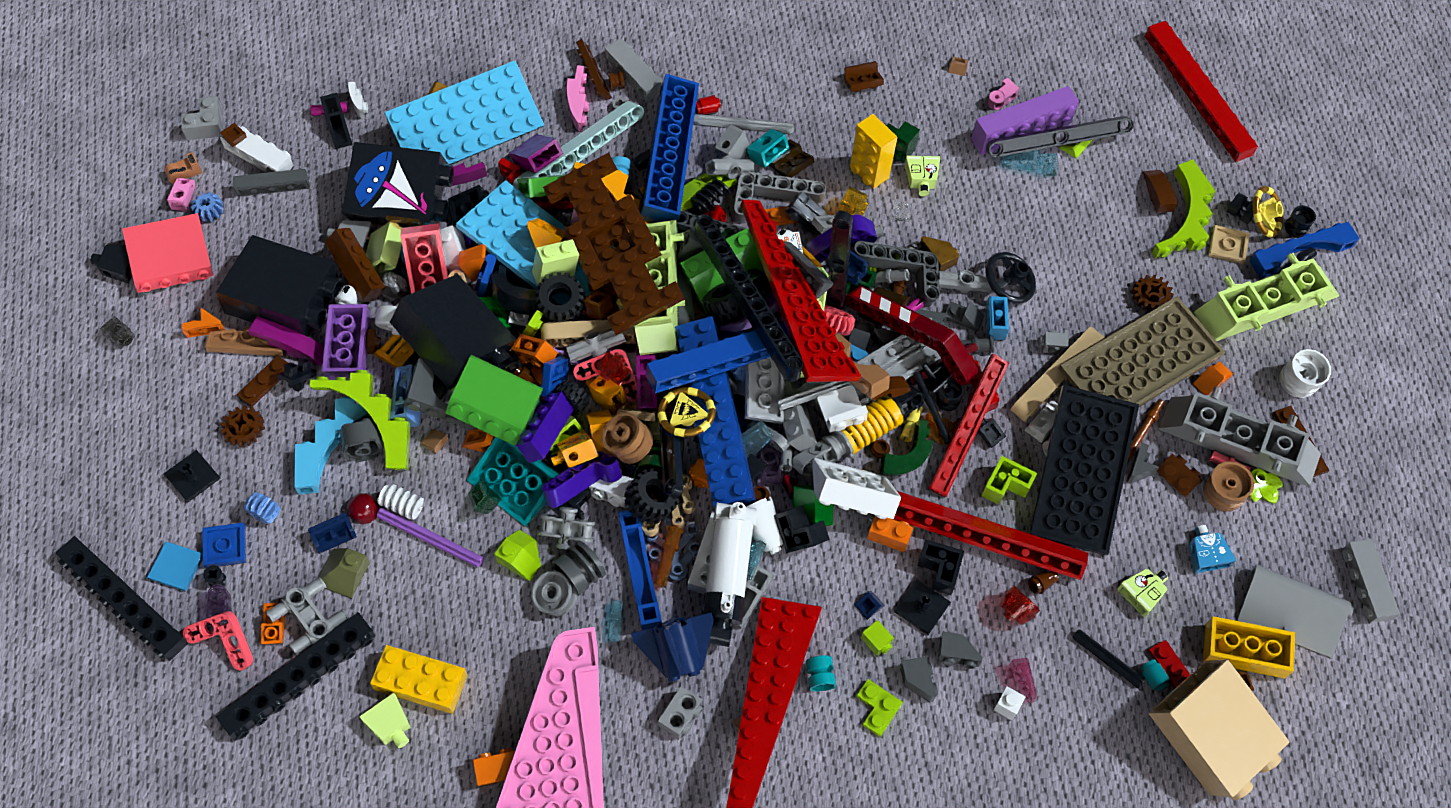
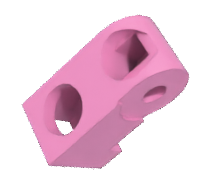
(1004, 95)
(181, 194)

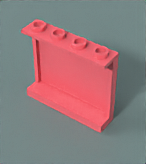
(167, 253)

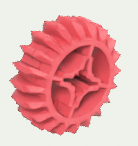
(838, 319)

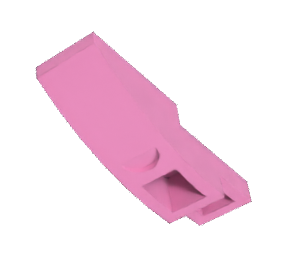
(577, 98)

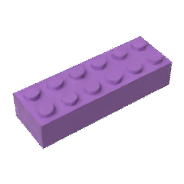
(1027, 117)

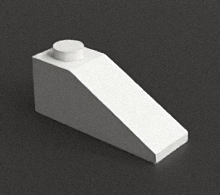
(453, 243)

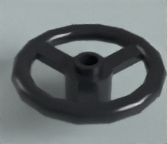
(1012, 275)

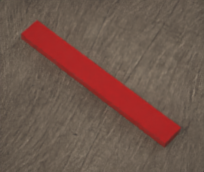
(968, 425)

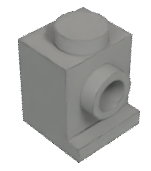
(1054, 342)

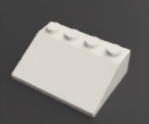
(854, 489)

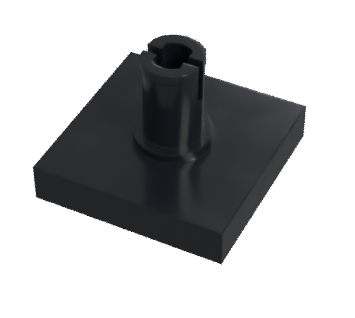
(192, 476)
(922, 607)

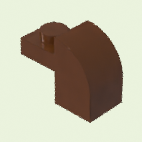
(597, 305)

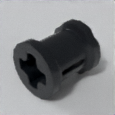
(212, 571)

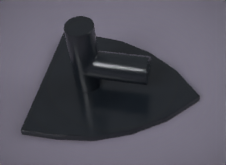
(936, 376)

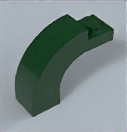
(902, 464)

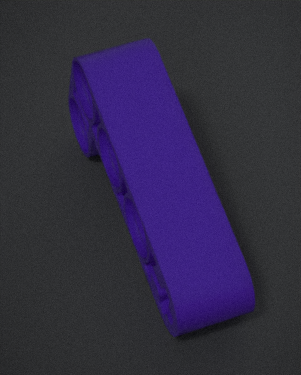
(862, 230)
(581, 477)

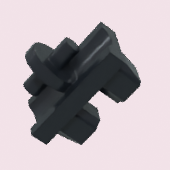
(297, 374)

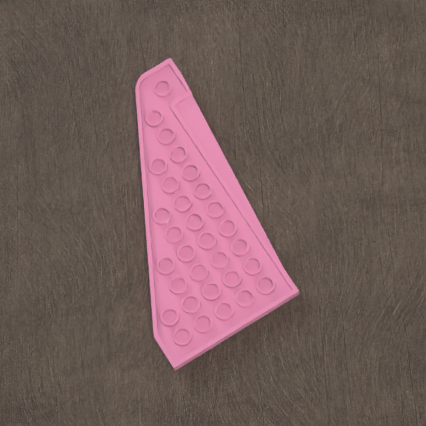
(561, 740)

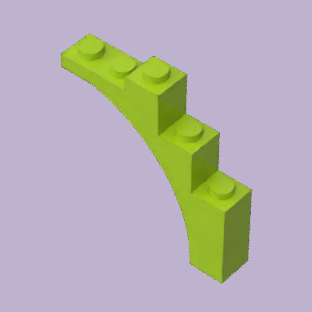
(1197, 194)
(394, 433)

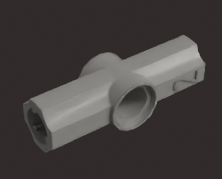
(729, 166)
(964, 282)
(594, 344)

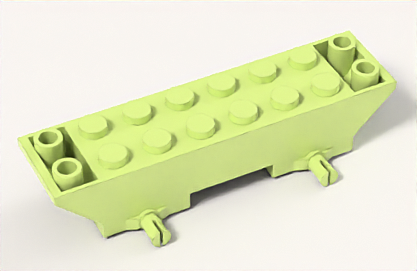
(1266, 300)
(659, 332)

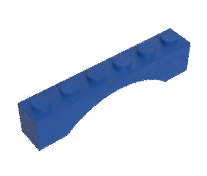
(1336, 238)
(639, 571)

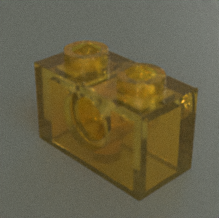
(854, 202)

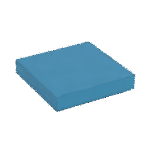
(175, 566)

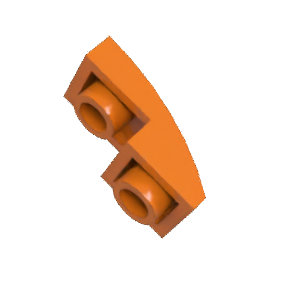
(272, 632)

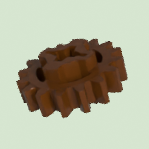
(1153, 292)
(243, 426)

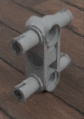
(307, 614)

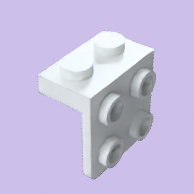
(842, 408)

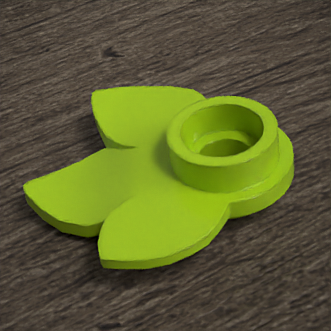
(1266, 487)

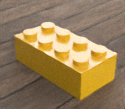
(873, 151)
(1250, 646)
(419, 679)

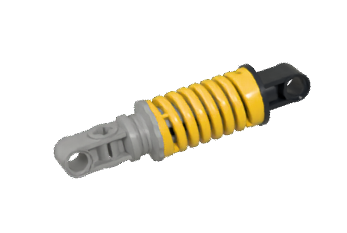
(883, 416)

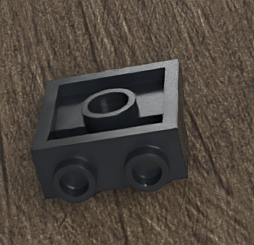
(465, 202)

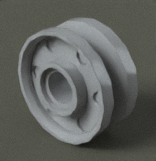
(543, 592)

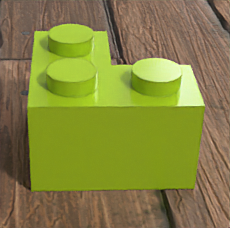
(1008, 476)

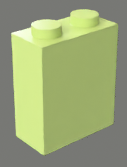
(385, 248)
(555, 258)

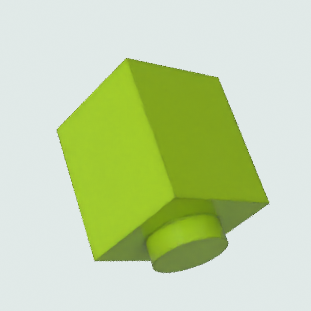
(878, 638)

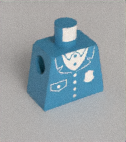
(1210, 551)

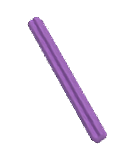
(430, 537)

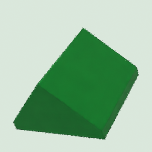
(814, 510)

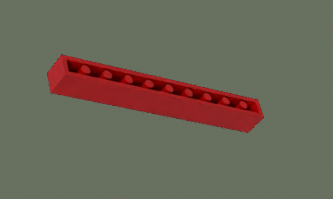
(1201, 91)
(991, 536)

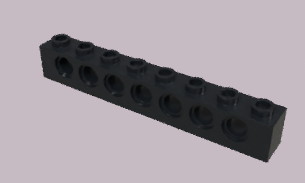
(74, 551)
(285, 677)

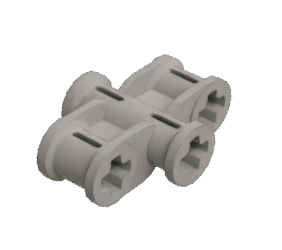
(566, 528)

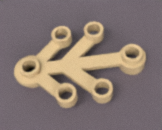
(675, 513)

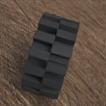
(574, 395)

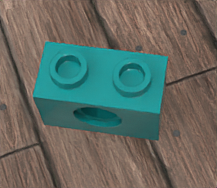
(768, 148)

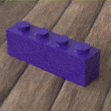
(545, 426)

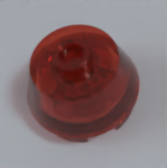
(1018, 606)

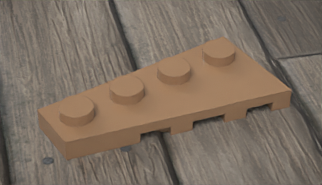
(239, 342)

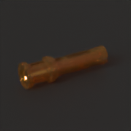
(669, 547)

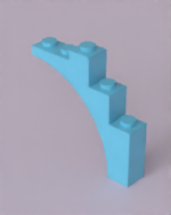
(312, 456)

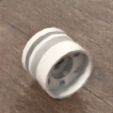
(1305, 373)

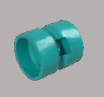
(821, 676)

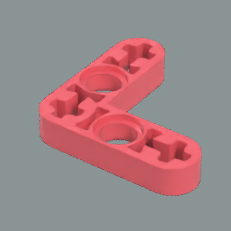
(588, 374)
(225, 631)

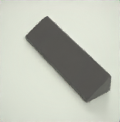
(271, 182)
(815, 278)

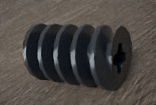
(709, 195)

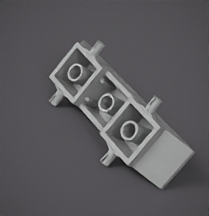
(1268, 446)

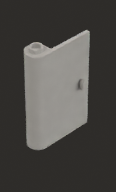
(1297, 607)

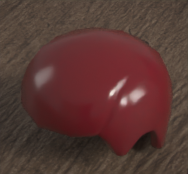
(362, 508)

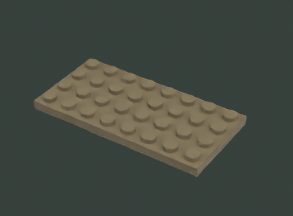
(1145, 356)

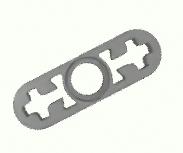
(778, 441)

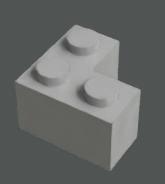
(206, 123)

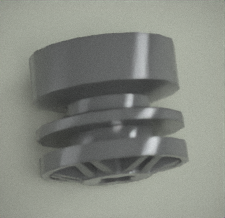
(581, 566)

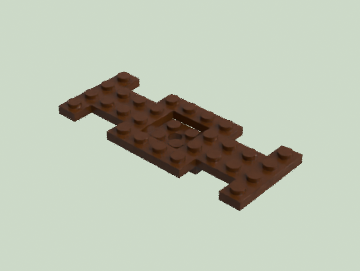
(604, 225)

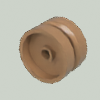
(627, 438)
(1228, 486)

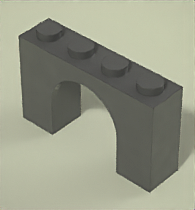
(422, 398)

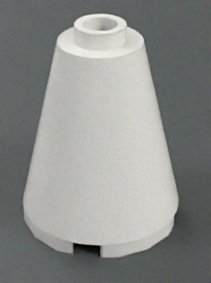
(766, 526)

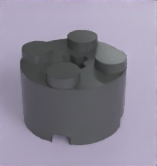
(361, 440)

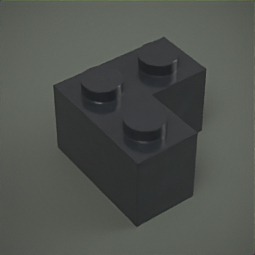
(796, 530)
(944, 561)

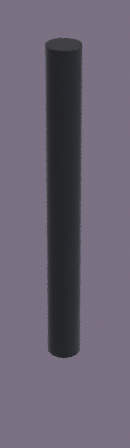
(932, 408)

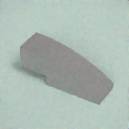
(755, 591)

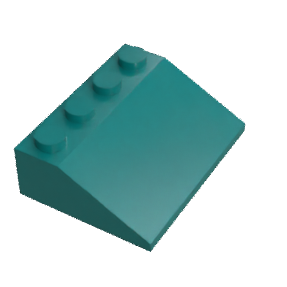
(514, 479)

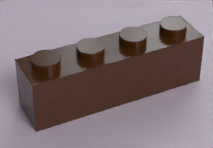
(355, 264)

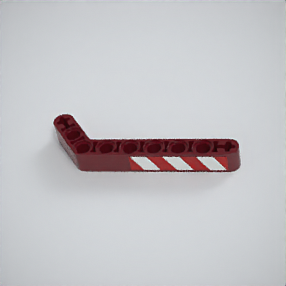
(917, 328)

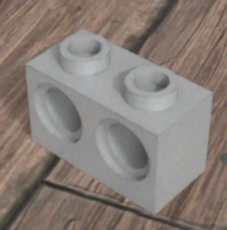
(676, 711)

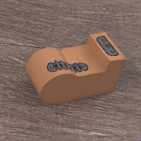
(183, 169)

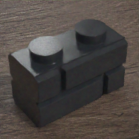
(804, 210)

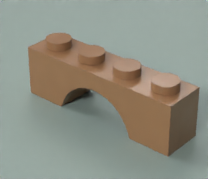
(873, 379)

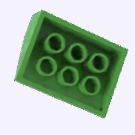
(703, 274)
(494, 400)

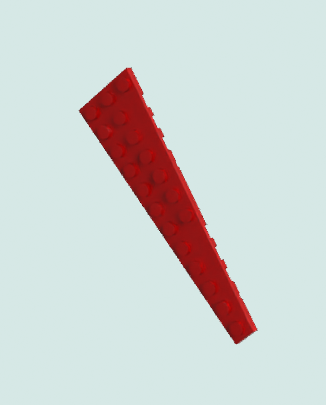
(800, 310)
(776, 661)

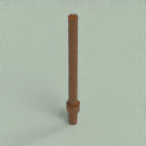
(1151, 417)

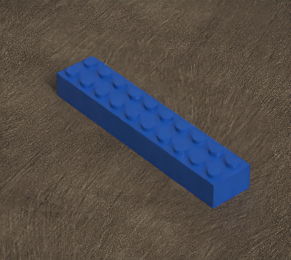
(669, 150)
(722, 441)

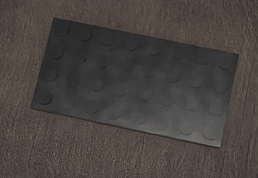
(1084, 470)

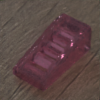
(1022, 672)

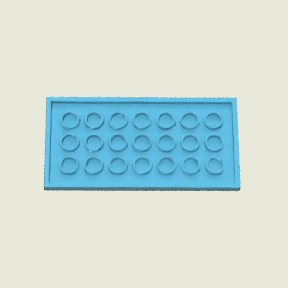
(468, 115)
(502, 227)

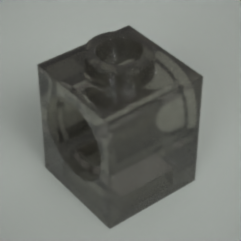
(113, 328)

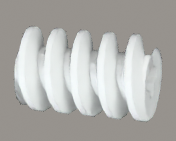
(400, 503)

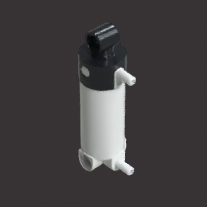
(728, 569)

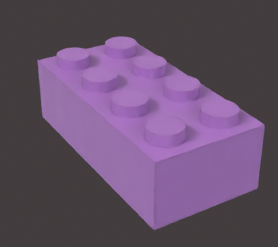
(346, 340)

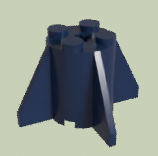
(677, 646)

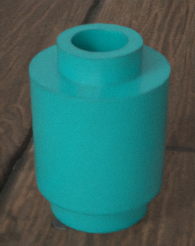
(1155, 675)

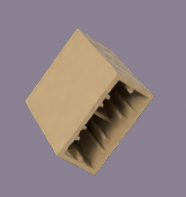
(1220, 729)

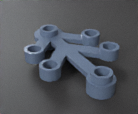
(676, 560)

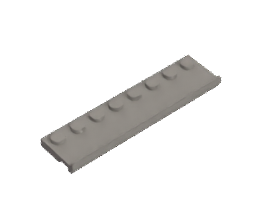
(898, 358)

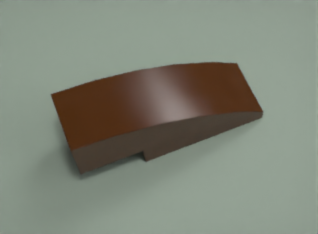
(1160, 191)

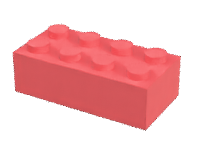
(423, 255)

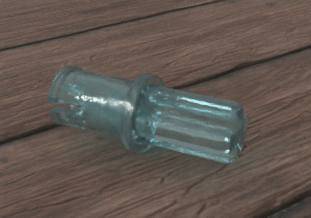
(615, 621)

